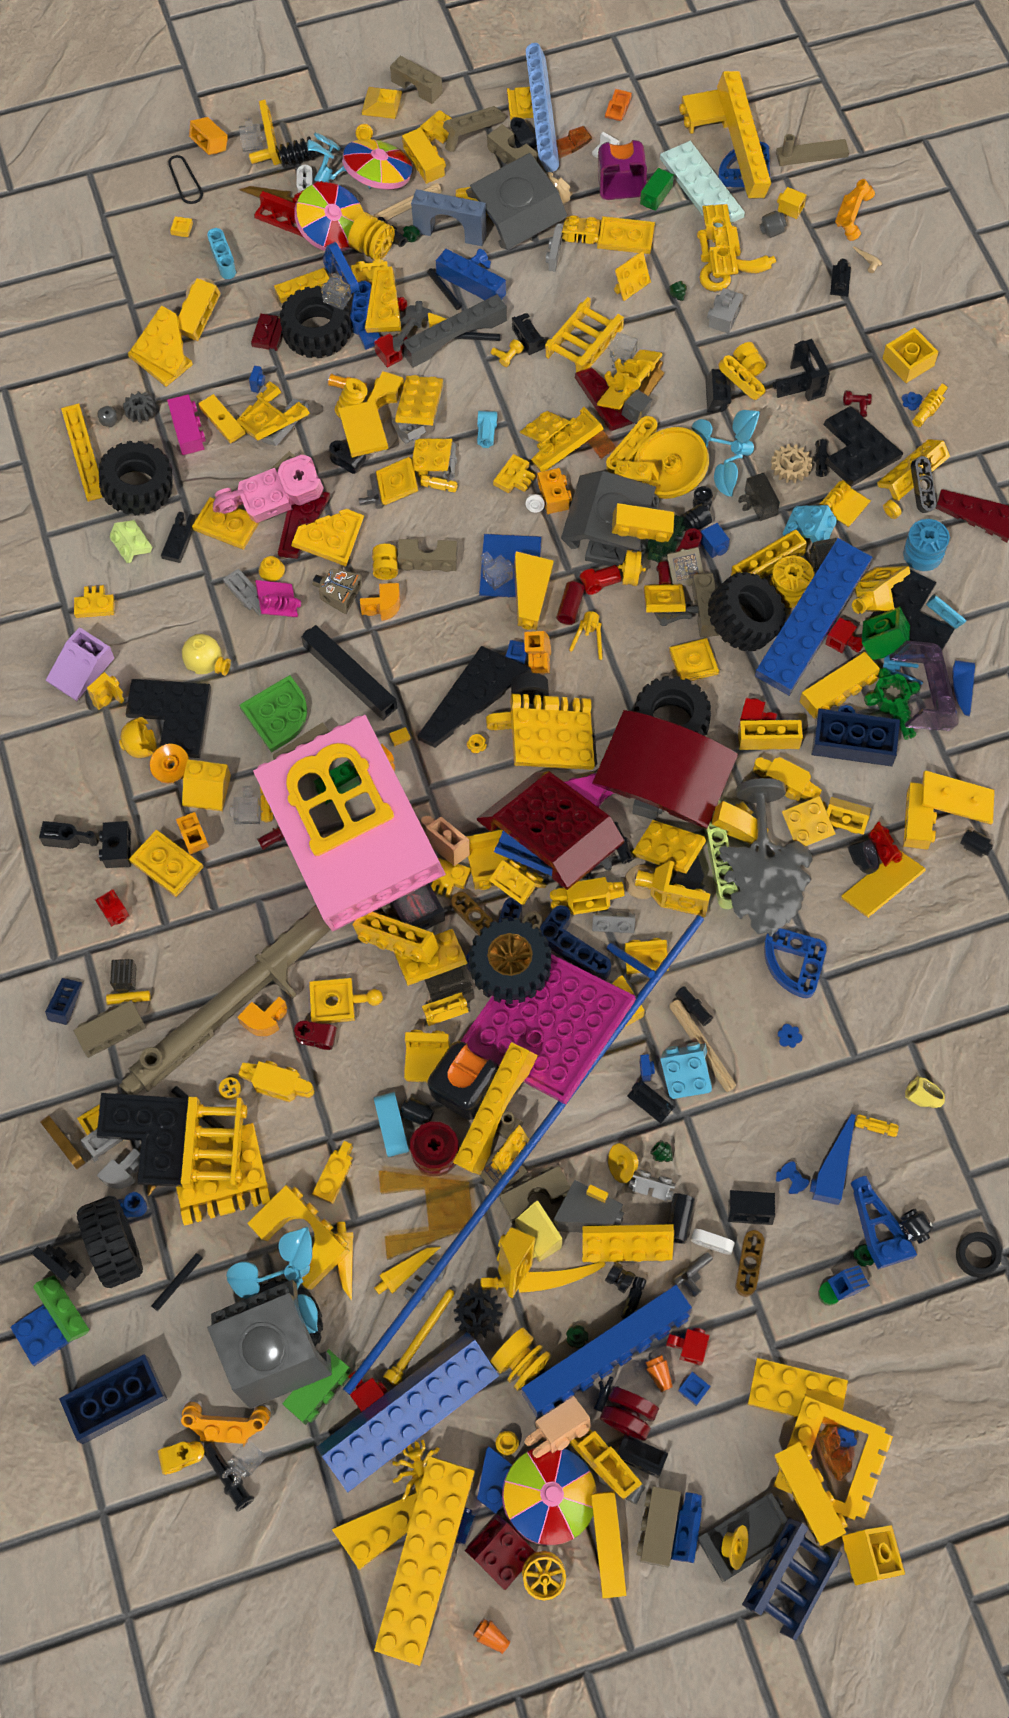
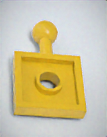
(344, 1008)

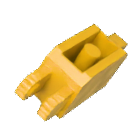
(795, 778)
(587, 895)
(276, 1081)

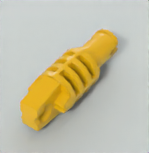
(929, 405)

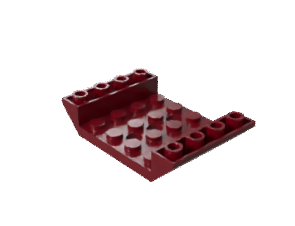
(570, 843)

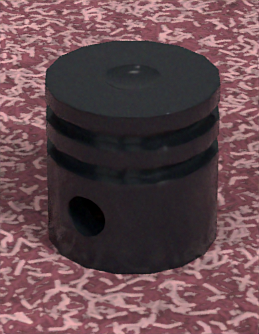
(697, 517)

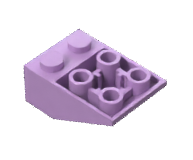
(79, 664)

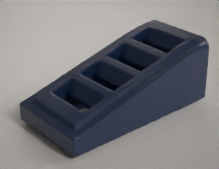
(60, 1013)

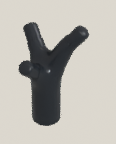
(604, 1394)

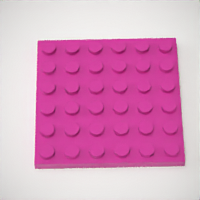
(561, 1024)

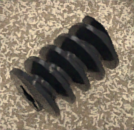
(294, 152)

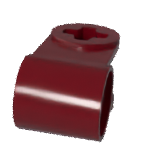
(687, 543)
(318, 1034)

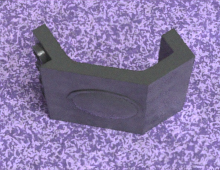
(519, 200)
(593, 509)
(267, 1346)

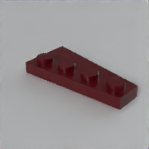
(594, 388)
(977, 512)

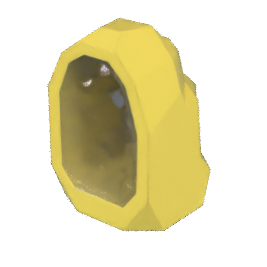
(924, 1093)

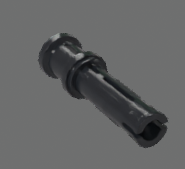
(237, 1493)

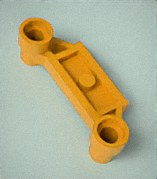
(850, 207)
(224, 1428)

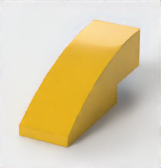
(736, 822)

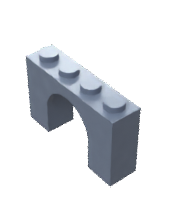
(468, 212)

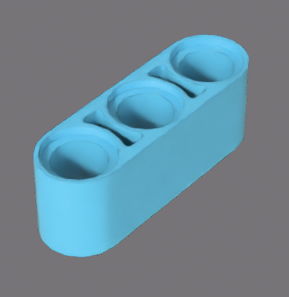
(221, 253)
(391, 1124)

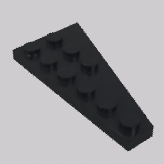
(475, 690)

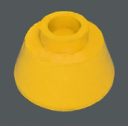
(271, 569)

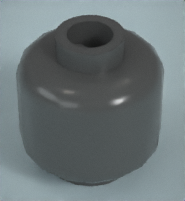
(773, 224)

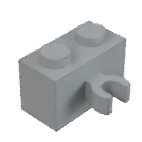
(725, 310)

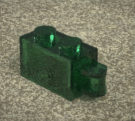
(659, 550)

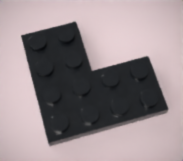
(865, 448)
(910, 597)
(177, 703)
(154, 1122)

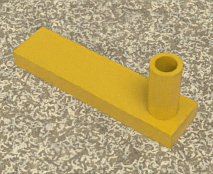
(271, 151)

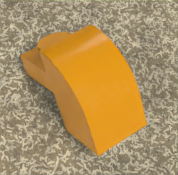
(386, 605)
(538, 649)
(192, 833)
(261, 1022)

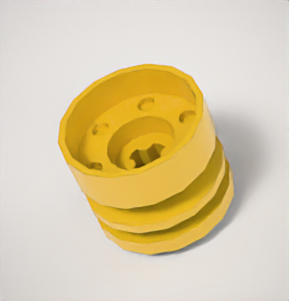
(371, 236)
(791, 578)
(520, 1359)

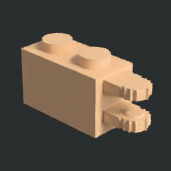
(446, 839)
(559, 1427)

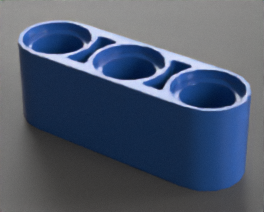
(360, 307)

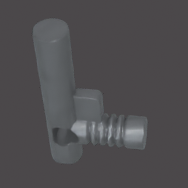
(372, 494)
(693, 1275)

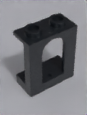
(817, 379)

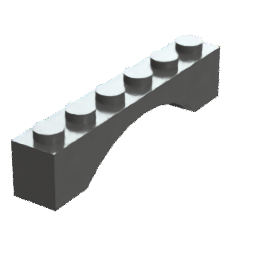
(482, 315)

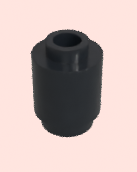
(976, 843)
(417, 1111)

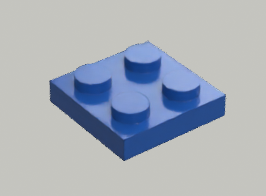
(39, 1335)

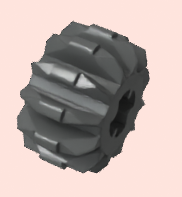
(139, 407)

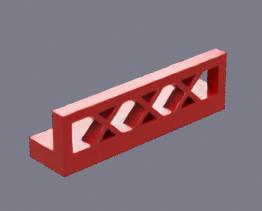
(278, 207)

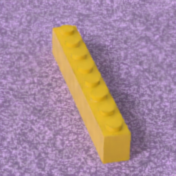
(743, 134)

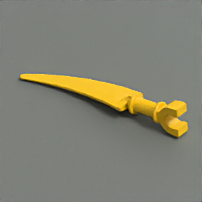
(545, 1280)

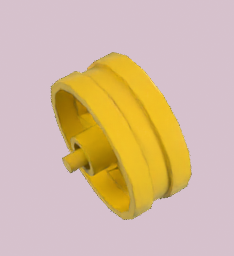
(631, 568)
(543, 1575)

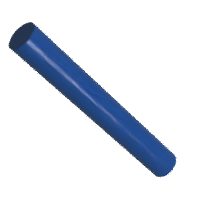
(630, 960)

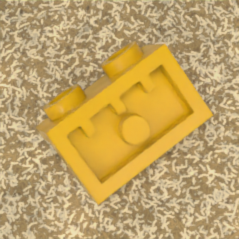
(365, 271)
(637, 470)
(103, 691)
(647, 952)

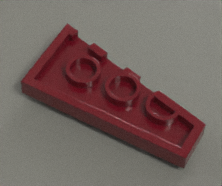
(296, 517)

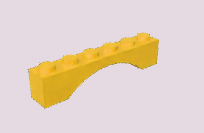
(479, 1138)

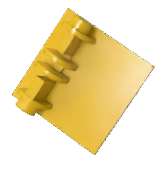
(585, 226)
(632, 276)
(545, 428)
(431, 455)
(845, 503)
(809, 821)
(510, 1150)

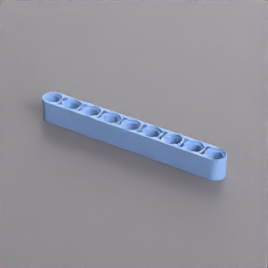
(542, 107)

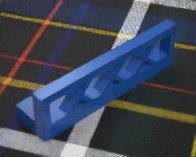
(514, 850)

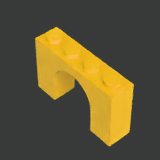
(288, 1206)

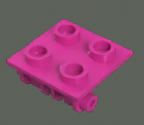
(277, 598)

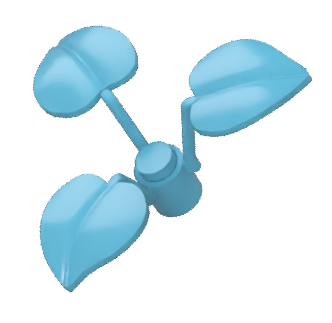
(325, 172)
(744, 426)
(293, 1247)

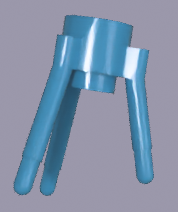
(893, 665)

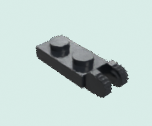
(178, 538)

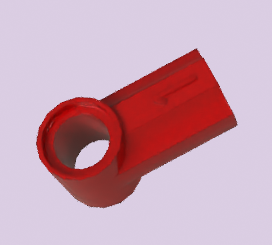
(596, 580)

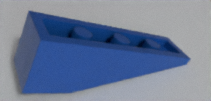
(831, 1177)

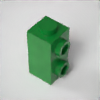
(656, 189)
(344, 778)

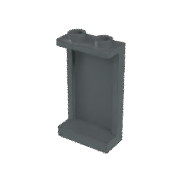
(764, 1524)

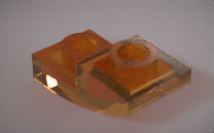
(574, 141)
(601, 444)
(835, 1455)

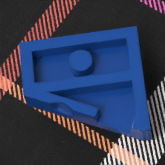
(492, 1480)

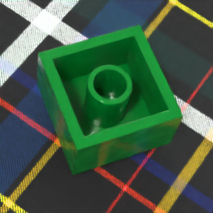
(885, 633)

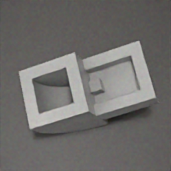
(408, 432)
(119, 1175)

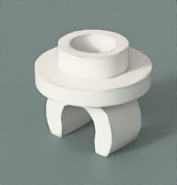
(535, 503)

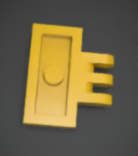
(434, 127)
(514, 475)
(94, 603)
(455, 876)

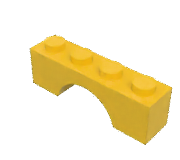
(386, 389)

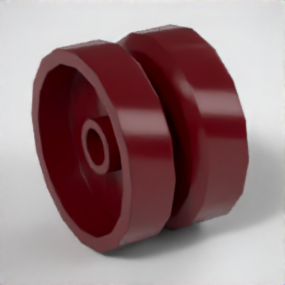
(432, 1136)
(629, 1413)

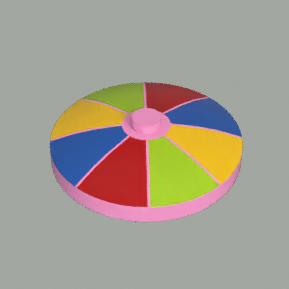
(377, 164)
(326, 214)
(549, 1496)

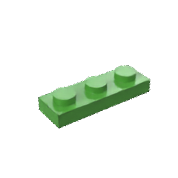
(61, 1308)

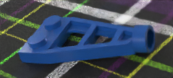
(889, 1251)

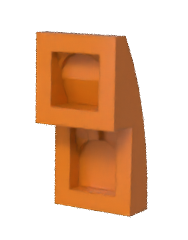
(618, 105)

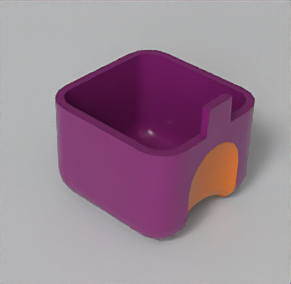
(621, 170)

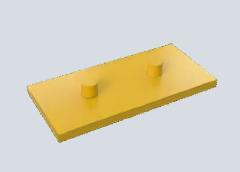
(957, 797)
(882, 885)

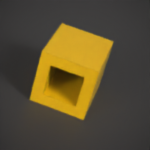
(791, 202)

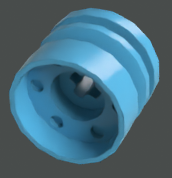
(926, 544)

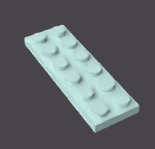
(699, 180)

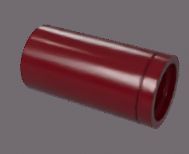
(570, 603)

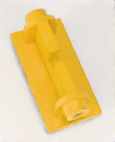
(445, 1009)

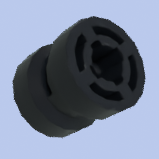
(704, 496)
(625, 1279)

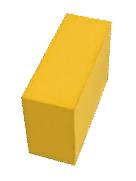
(399, 736)
(597, 1193)

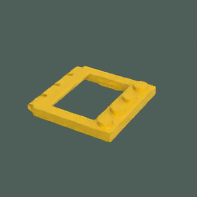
(806, 1431)

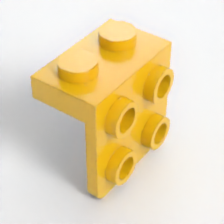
(423, 1053)

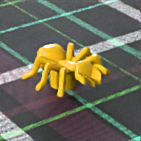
(418, 1466)

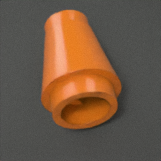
(659, 1372)
(491, 1636)

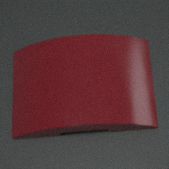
(666, 767)

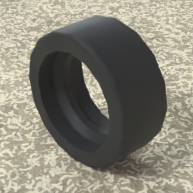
(530, 684)
(993, 1246)

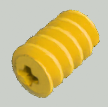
(352, 393)

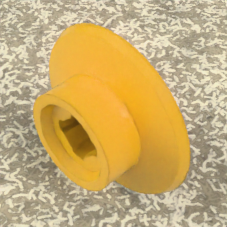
(622, 1163)
(735, 1546)

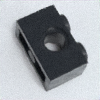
(115, 833)

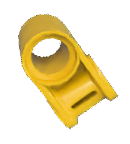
(179, 1456)

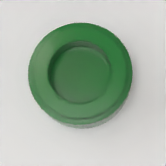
(827, 1294)

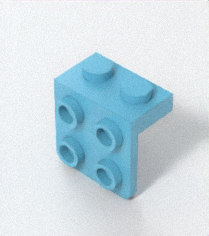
(811, 522)
(686, 1070)

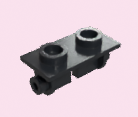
(840, 278)
(791, 385)
(650, 1101)

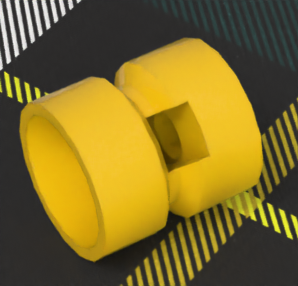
(749, 358)
(385, 561)

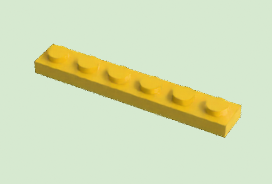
(82, 451)

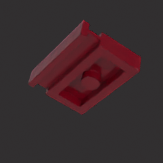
(267, 332)

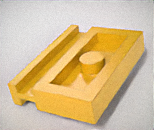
(520, 103)

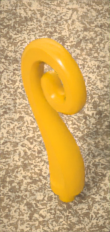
(750, 266)

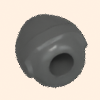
(107, 416)

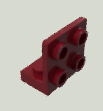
(500, 1551)

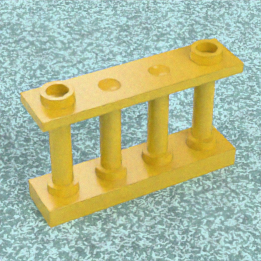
(593, 350)
(195, 1132)

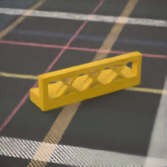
(901, 475)

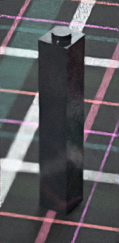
(349, 672)

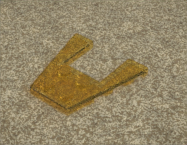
(446, 1203)

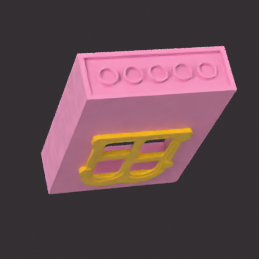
(367, 859)

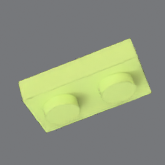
(129, 540)

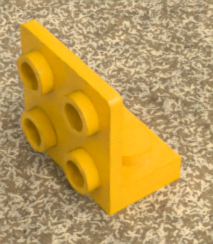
(516, 880)

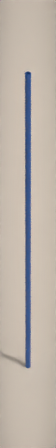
(512, 1169)

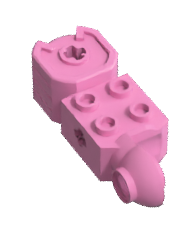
(273, 491)

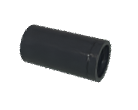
(680, 1216)

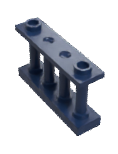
(773, 1570)

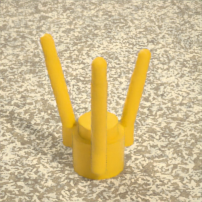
(590, 624)

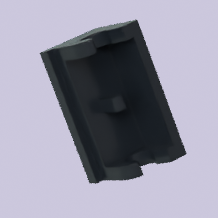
(527, 334)
(717, 390)
(751, 1207)
(642, 1456)

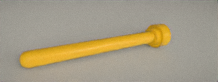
(395, 1374)

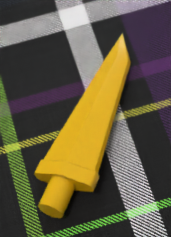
(346, 1264)
(397, 1275)

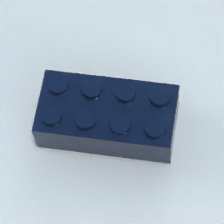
(855, 737)
(113, 1399)

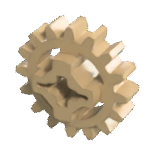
(791, 463)

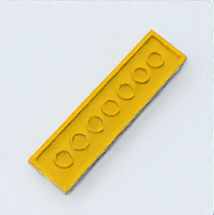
(424, 1561)

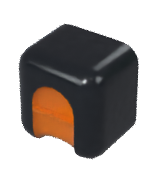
(461, 1080)

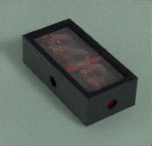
(419, 908)

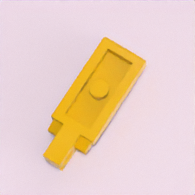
(334, 1174)

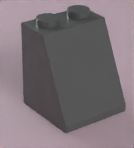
(584, 1210)

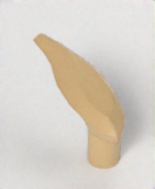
(871, 259)

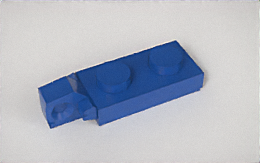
(687, 1529)

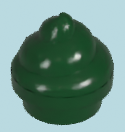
(678, 290)
(662, 1152)

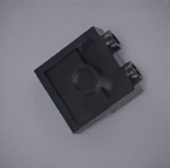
(56, 1262)

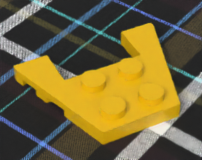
(264, 418)

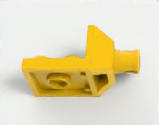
(874, 589)
(673, 896)

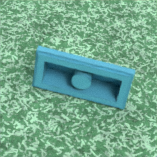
(945, 611)

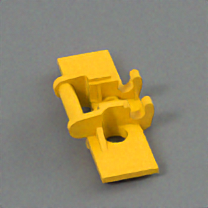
(726, 240)
(628, 378)

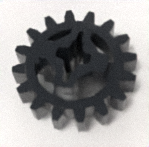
(466, 1311)

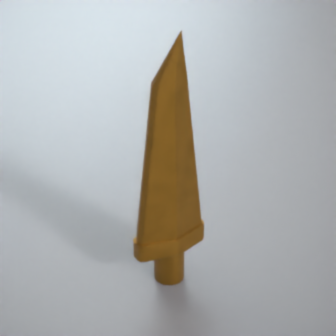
(256, 191)
(650, 382)

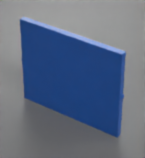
(507, 546)

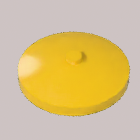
(679, 459)

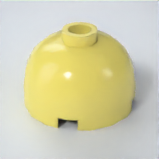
(201, 653)

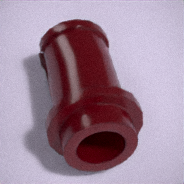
(663, 573)
(270, 838)

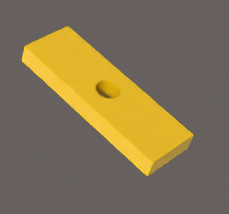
(221, 418)

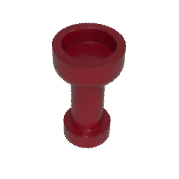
(863, 401)

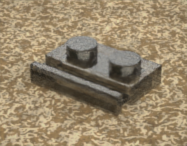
(449, 984)

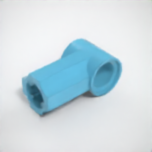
(486, 428)

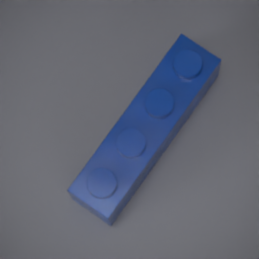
(469, 276)

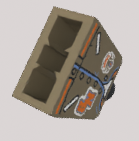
(338, 588)

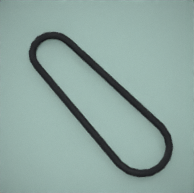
(176, 182)

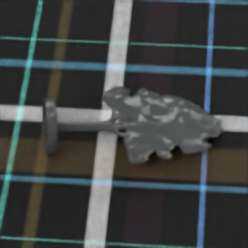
(768, 886)

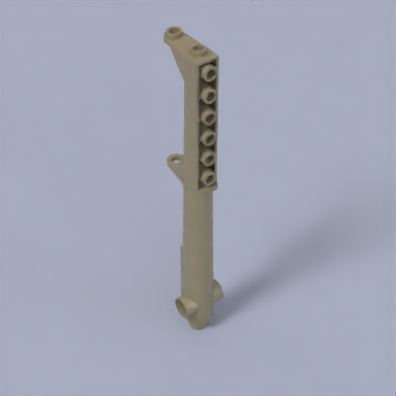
(272, 964)

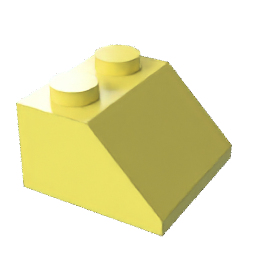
(537, 1224)

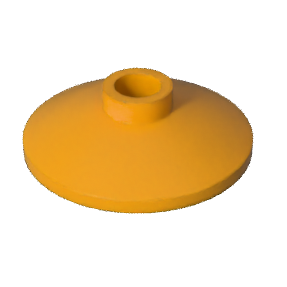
(163, 758)

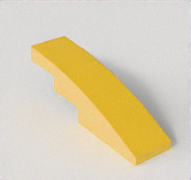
(606, 1463)
(608, 1544)

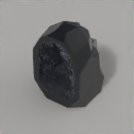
(864, 856)

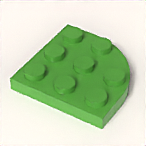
(277, 713)

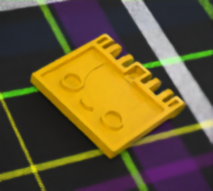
(550, 735)
(219, 1190)

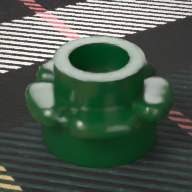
(411, 233)
(858, 1255)
(576, 1330)

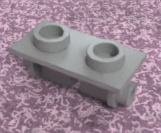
(605, 922)
(661, 1185)
(423, 1273)

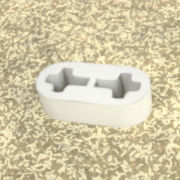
(301, 181)
(712, 1241)

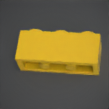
(423, 155)
(197, 308)
(643, 522)
(770, 734)
(918, 820)

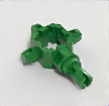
(898, 708)

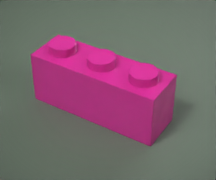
(186, 424)

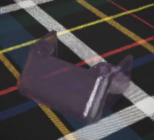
(944, 714)

